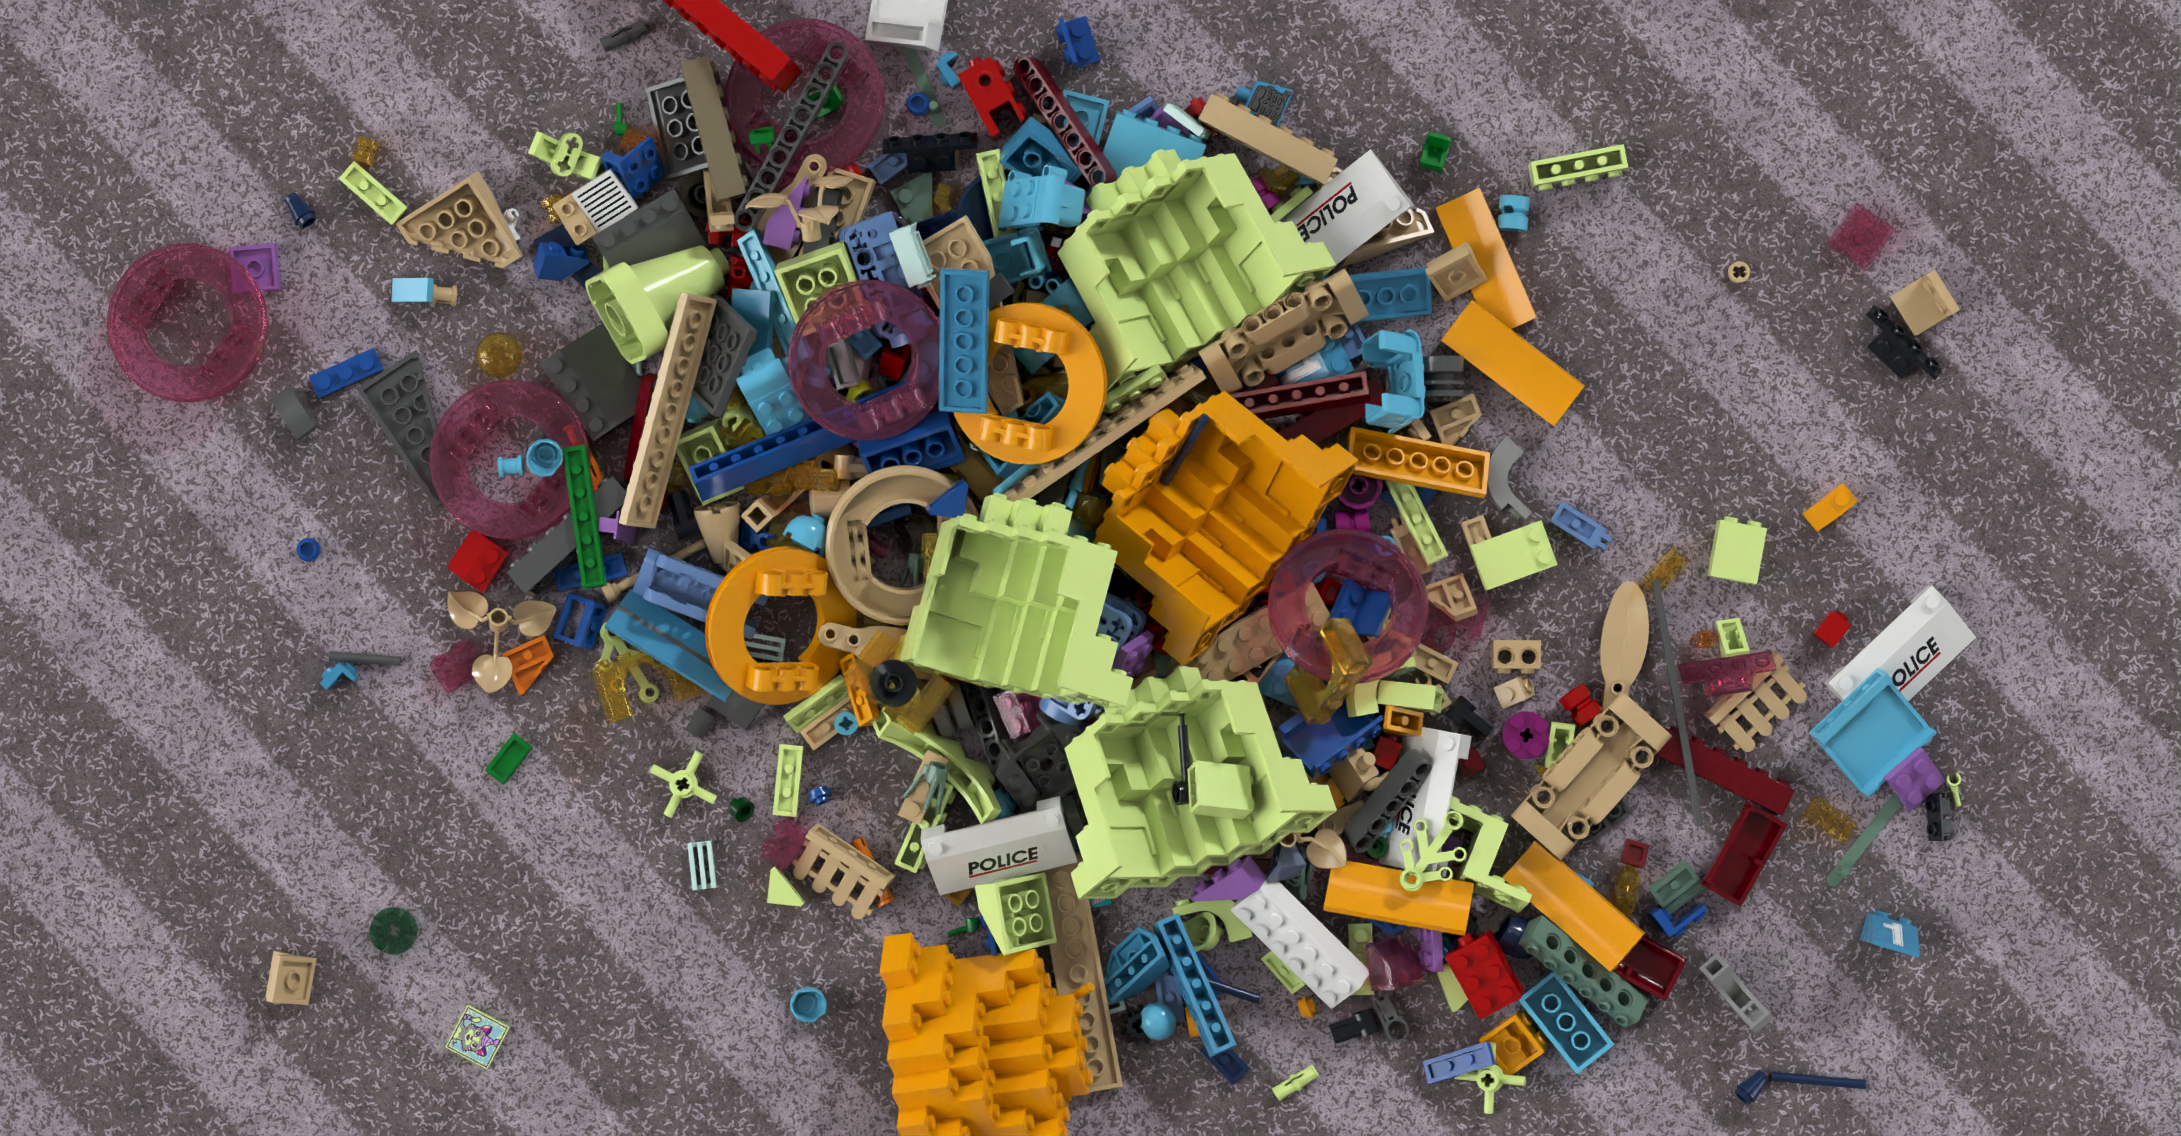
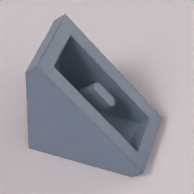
(1285, 863)

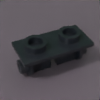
(1936, 806)

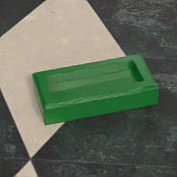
(508, 758)

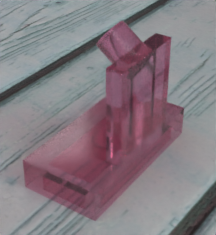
(1477, 621)

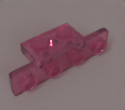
(1727, 674)

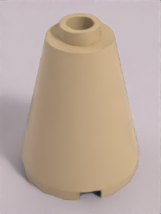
(718, 525)

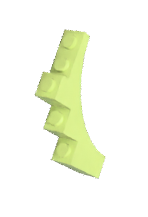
(968, 776)

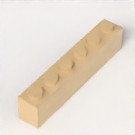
(1267, 139)

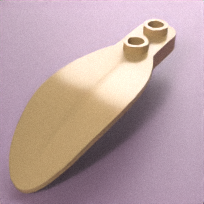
(779, 254)
(843, 633)
(1623, 640)

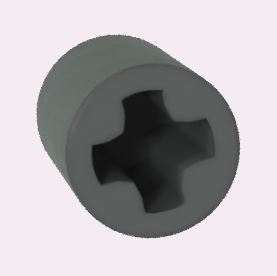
(700, 722)

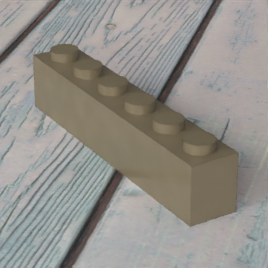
(713, 129)

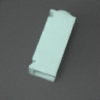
(912, 256)

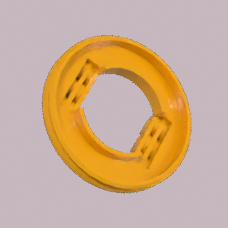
(1049, 331)
(775, 573)

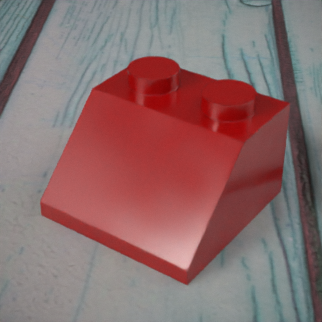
(479, 561)

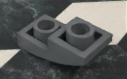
(294, 413)
(1619, 812)

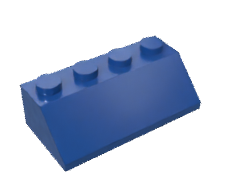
(927, 444)

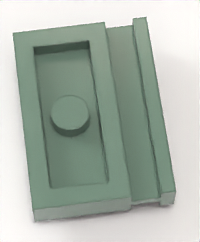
(1676, 887)

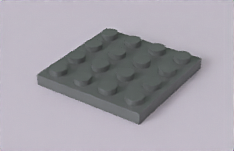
(722, 357)

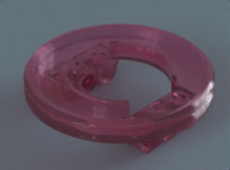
(860, 75)
(142, 294)
(844, 313)
(464, 429)
(1367, 561)

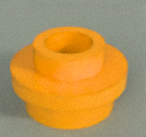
(1307, 1007)

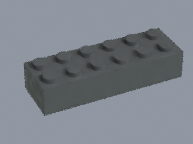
(558, 549)

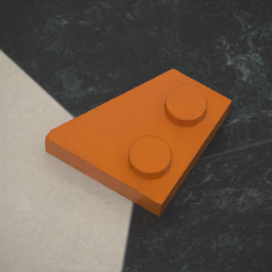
(529, 662)

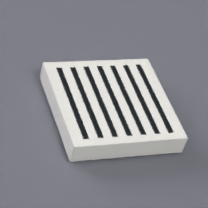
(604, 200)

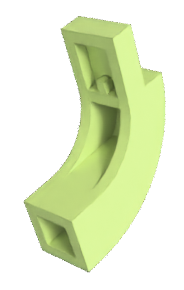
(587, 165)
(1363, 697)
(1234, 926)

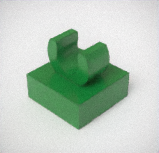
(762, 136)

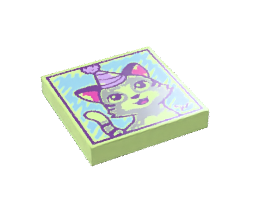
(477, 1036)

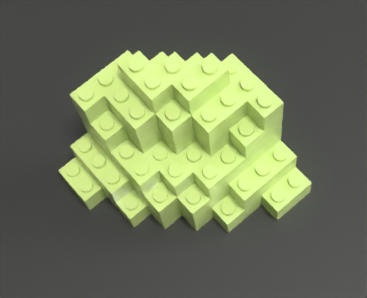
(1180, 259)
(1017, 606)
(1127, 776)

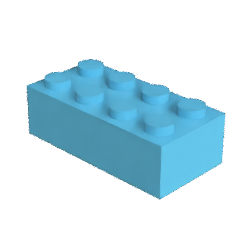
(1565, 1021)

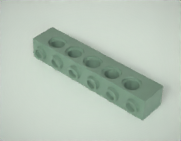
(1583, 971)

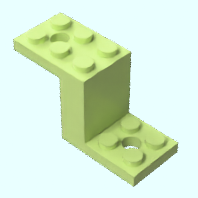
(1481, 854)

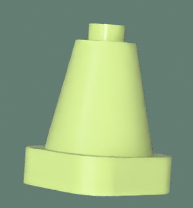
(642, 298)

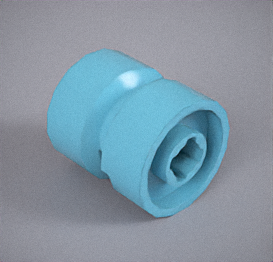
(1513, 213)

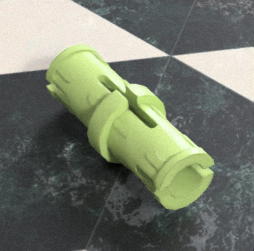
(1295, 1082)

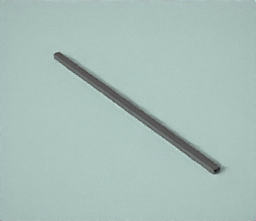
(1677, 702)

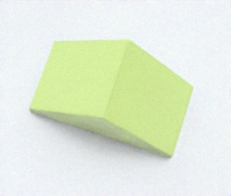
(1731, 638)
(1560, 737)
(782, 891)

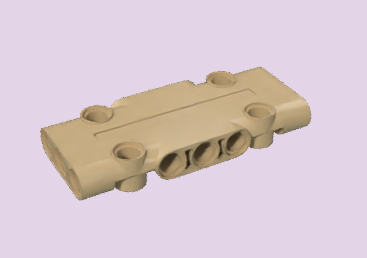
(1284, 332)
(1591, 775)

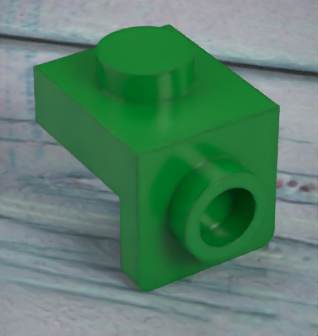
(832, 103)
(1434, 152)

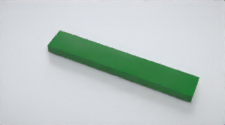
(584, 517)

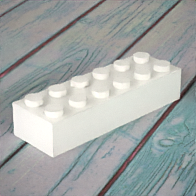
(1301, 942)

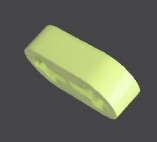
(561, 152)

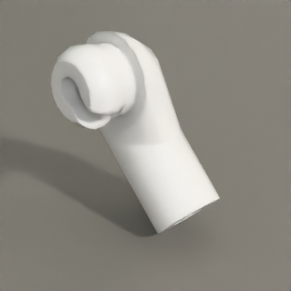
(511, 217)

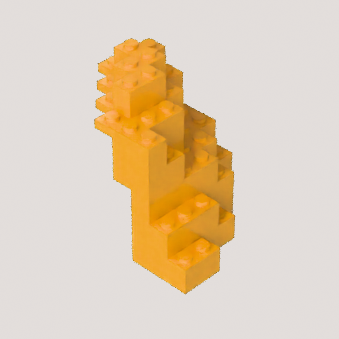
(1222, 518)
(979, 1043)

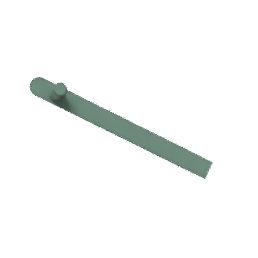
(924, 86)
(1844, 866)

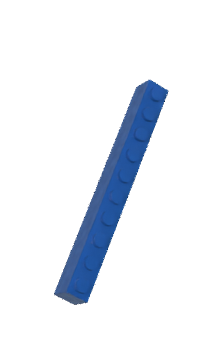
(768, 455)

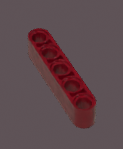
(641, 412)

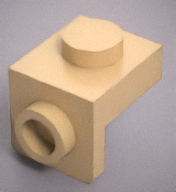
(1514, 690)

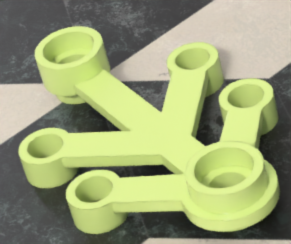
(636, 672)
(1429, 854)

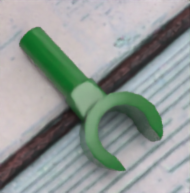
(619, 127)
(972, 924)

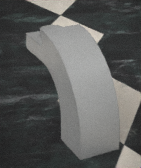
(1497, 485)
(1735, 993)

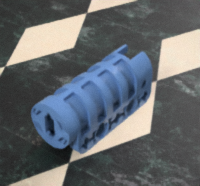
(880, 261)
(682, 587)
(1114, 622)

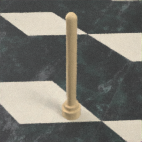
(614, 590)

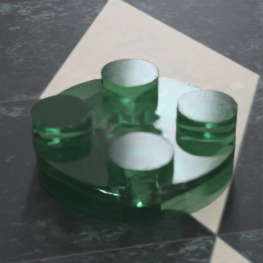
(381, 924)

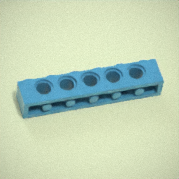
(1194, 985)

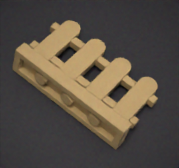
(1720, 711)
(849, 860)

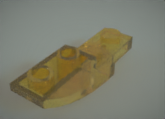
(799, 476)

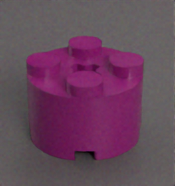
(1357, 500)
(1514, 742)

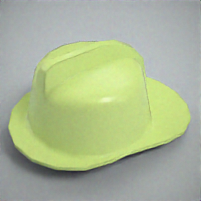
(1203, 931)

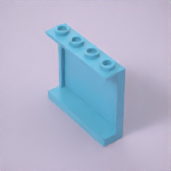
(1135, 140)
(1871, 732)

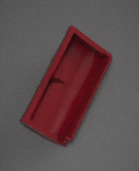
(1743, 854)
(1652, 967)

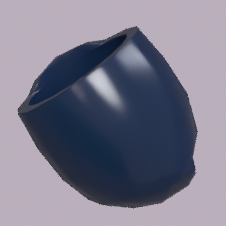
(1509, 936)

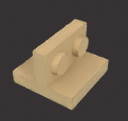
(1455, 272)
(290, 978)

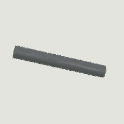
(365, 658)

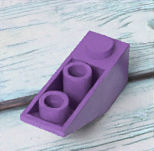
(781, 226)
(1234, 883)

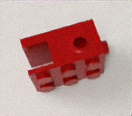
(990, 92)
(1484, 973)

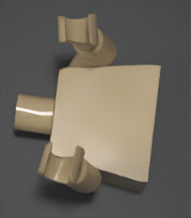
(1356, 774)

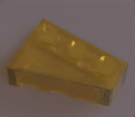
(976, 472)

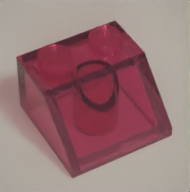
(1860, 236)
(1018, 712)
(1392, 965)

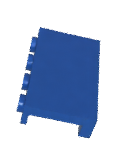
(1326, 743)

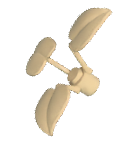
(810, 216)
(470, 607)
(1324, 850)

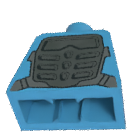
(1265, 100)

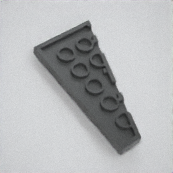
(406, 415)

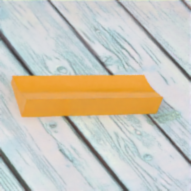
(1503, 293)
(1512, 362)
(1419, 462)
(1378, 895)
(1575, 906)

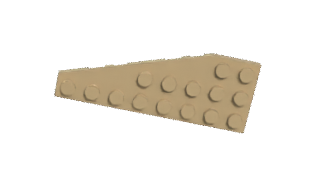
(962, 248)

